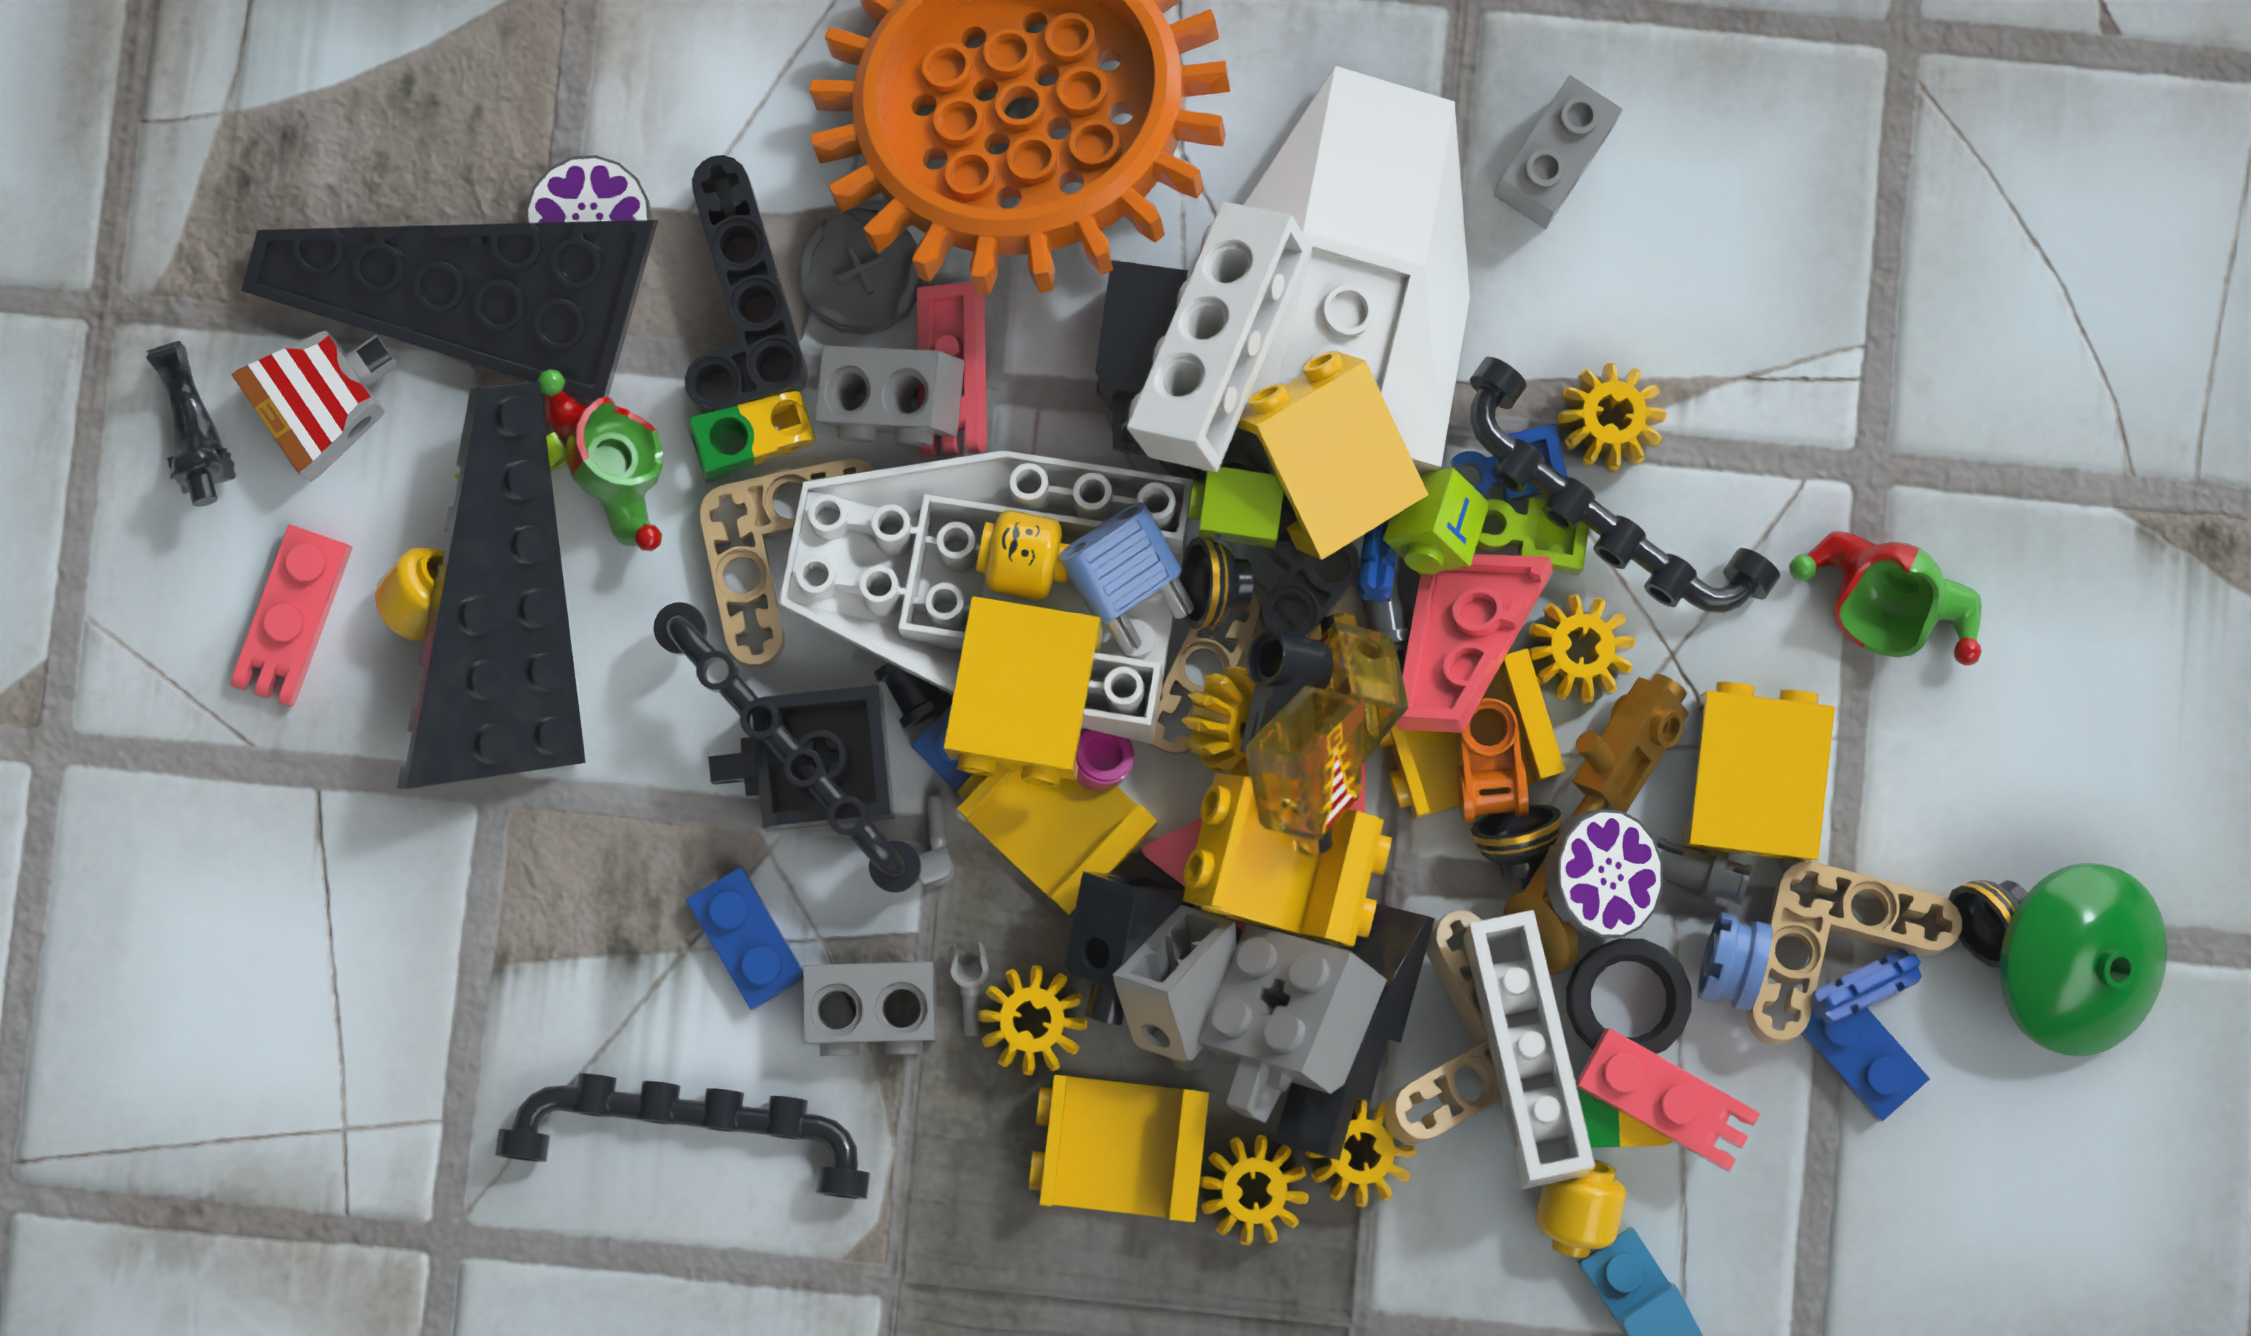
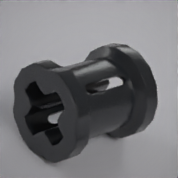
(914, 696)

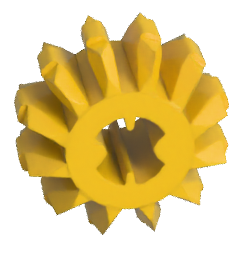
(1612, 395)
(1601, 655)
(1221, 721)
(1025, 1040)
(1380, 1144)
(1275, 1186)

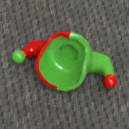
(609, 457)
(1893, 596)

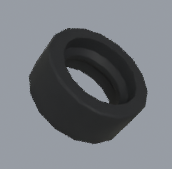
(1644, 952)

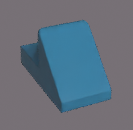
(1637, 1289)

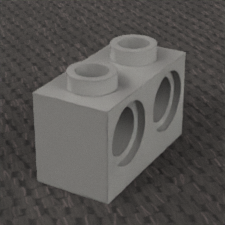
(1557, 151)
(891, 383)
(870, 988)

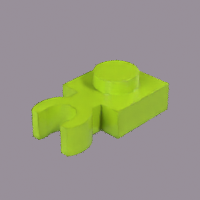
(1536, 536)

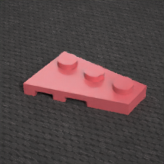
(1463, 633)

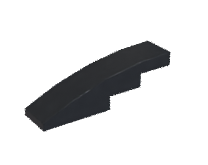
(1396, 951)

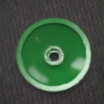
(2062, 953)

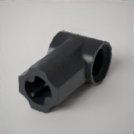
(1280, 668)

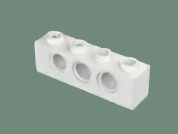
(1246, 312)
(1528, 1049)

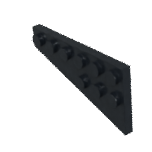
(476, 292)
(497, 628)

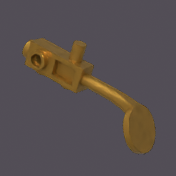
(1610, 779)

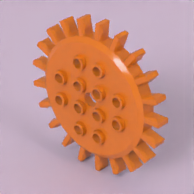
(923, 60)

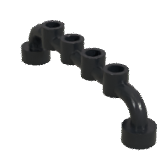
(1573, 502)
(683, 631)
(661, 1105)

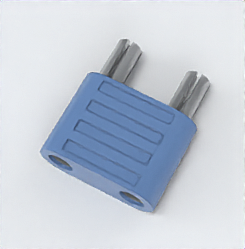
(1121, 567)

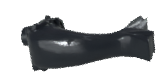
(199, 453)

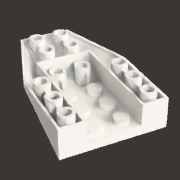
(1387, 264)
(897, 555)

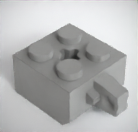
(1288, 1017)

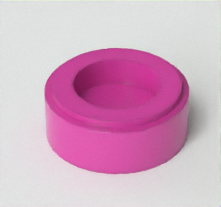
(1103, 760)

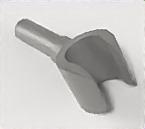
(937, 863)
(969, 979)

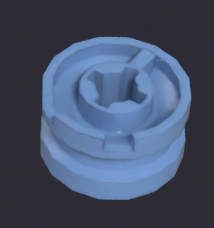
(1735, 961)

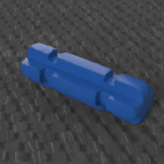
(1376, 566)
(1866, 987)

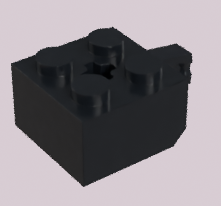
(1135, 317)
(850, 725)

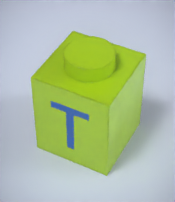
(1238, 506)
(1440, 528)

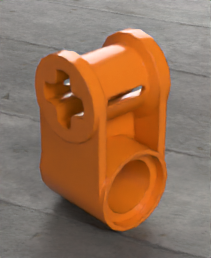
(1492, 768)

